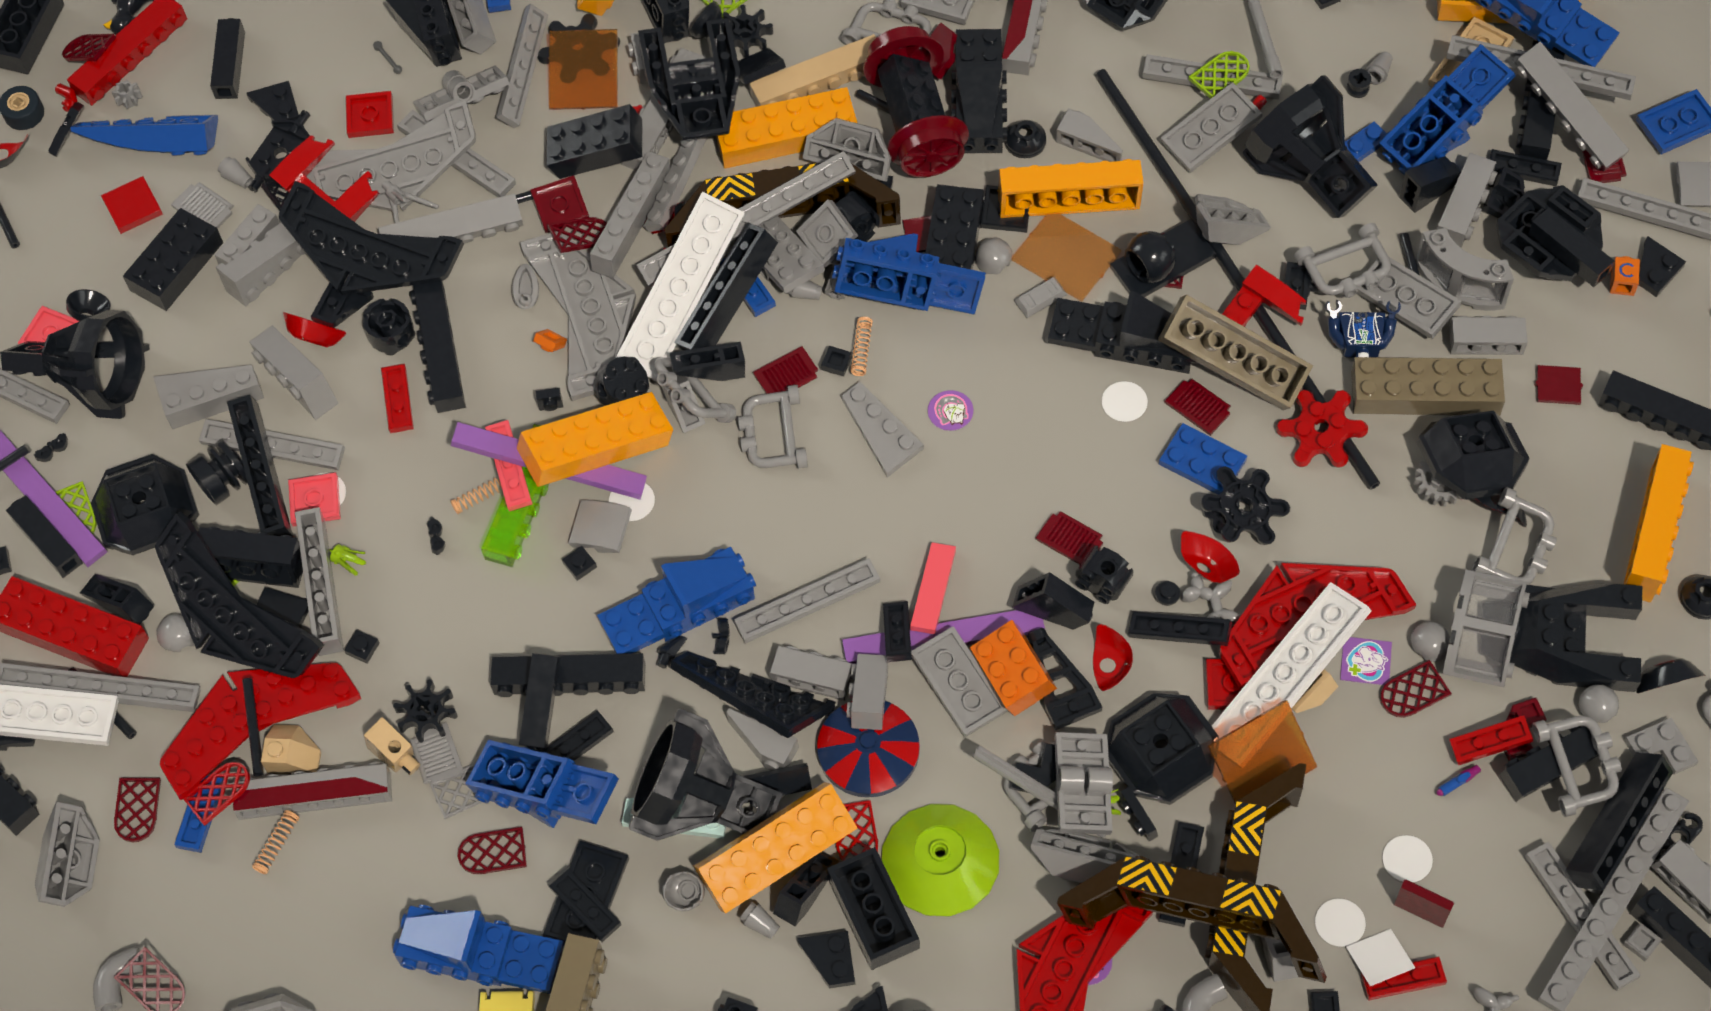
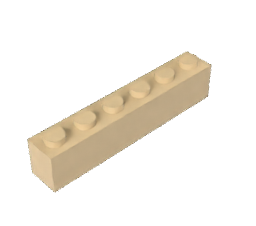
(813, 75)

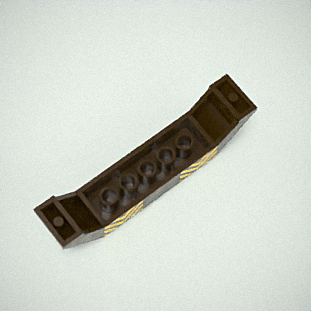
(745, 188)
(1241, 860)
(1193, 897)

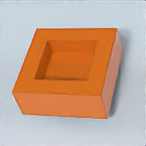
(549, 340)

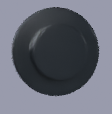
(1167, 593)

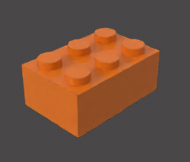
(1013, 668)

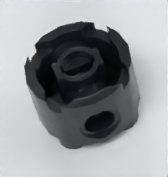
(859, 215)
(388, 326)
(620, 380)
(1103, 574)

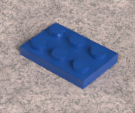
(1676, 121)
(1199, 458)

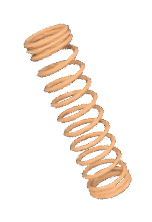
(866, 326)
(456, 504)
(291, 817)

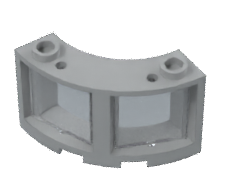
(1469, 278)
(1486, 628)

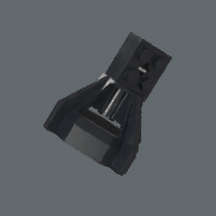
(1316, 150)
(70, 355)
(713, 792)

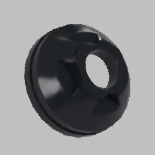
(711, 12)
(1025, 146)
(86, 302)
(1693, 600)

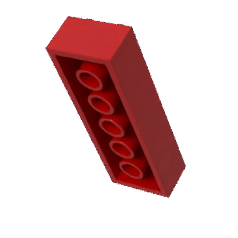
(70, 628)

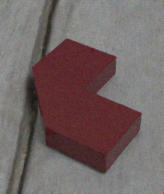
(947, 39)
(1533, 712)

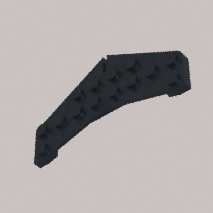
(370, 259)
(214, 608)

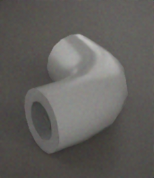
(106, 988)
(1205, 994)

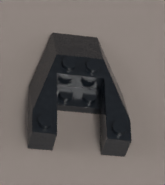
(697, 92)
(1553, 636)

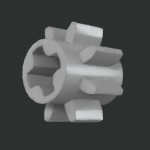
(126, 94)

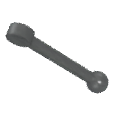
(379, 47)

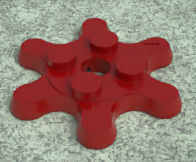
(1328, 442)

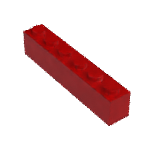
(127, 49)

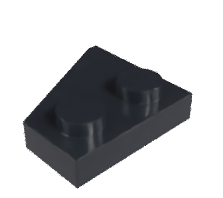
(275, 101)
(1658, 267)
(336, 307)
(830, 957)

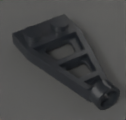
(1071, 707)

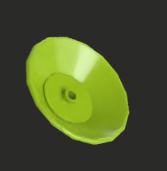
(946, 882)

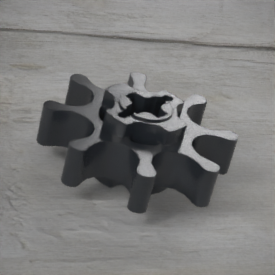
(748, 29)
(418, 717)

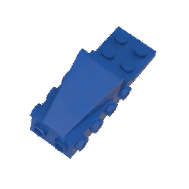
(1558, 25)
(1447, 111)
(899, 275)
(680, 602)
(540, 784)
(476, 949)

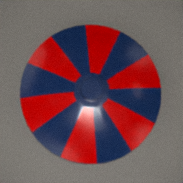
(868, 759)

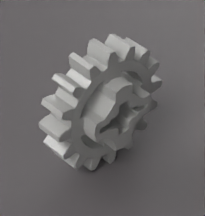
(1435, 489)

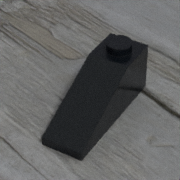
(711, 363)
(118, 598)
(803, 888)

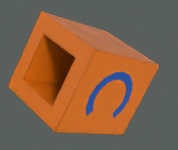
(1624, 276)

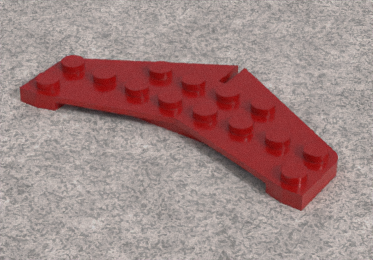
(1282, 604)
(221, 718)
(1070, 959)

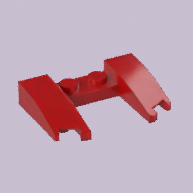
(301, 163)
(1264, 287)

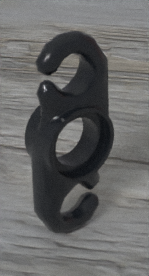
(1689, 833)

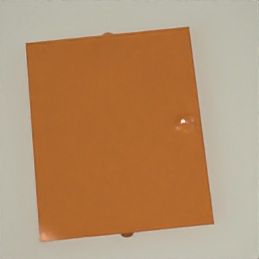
(583, 69)
(1068, 253)
(1261, 750)

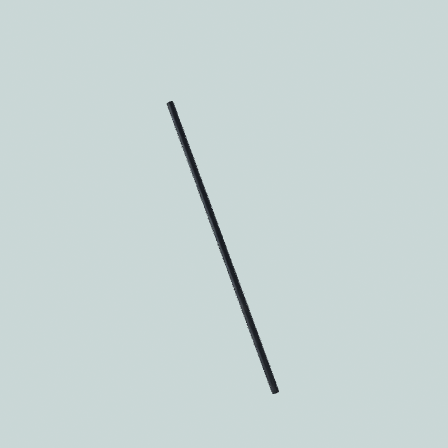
(1222, 255)

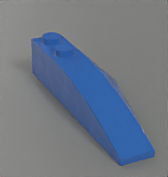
(171, 134)

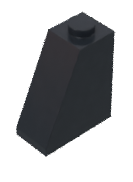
(1428, 182)
(1054, 601)

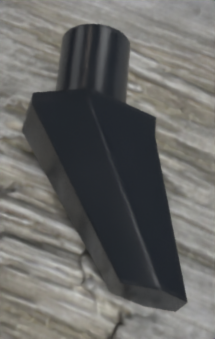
(669, 651)

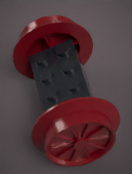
(904, 67)

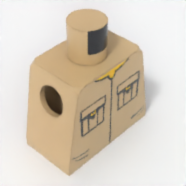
(384, 741)

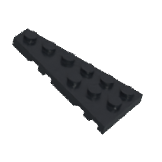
(756, 696)

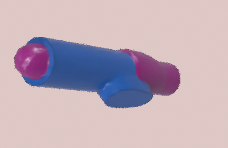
(1464, 777)

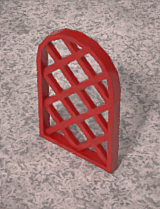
(230, 799)
(863, 830)

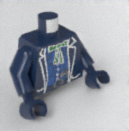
(1361, 332)

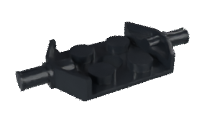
(283, 137)

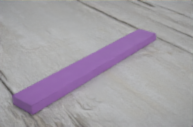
(505, 449)
(51, 506)
(969, 629)

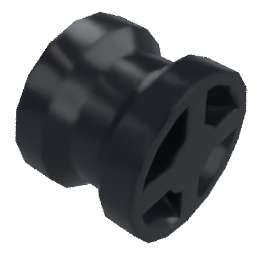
(1360, 88)

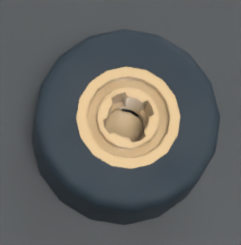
(21, 108)

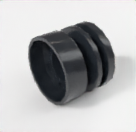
(218, 472)

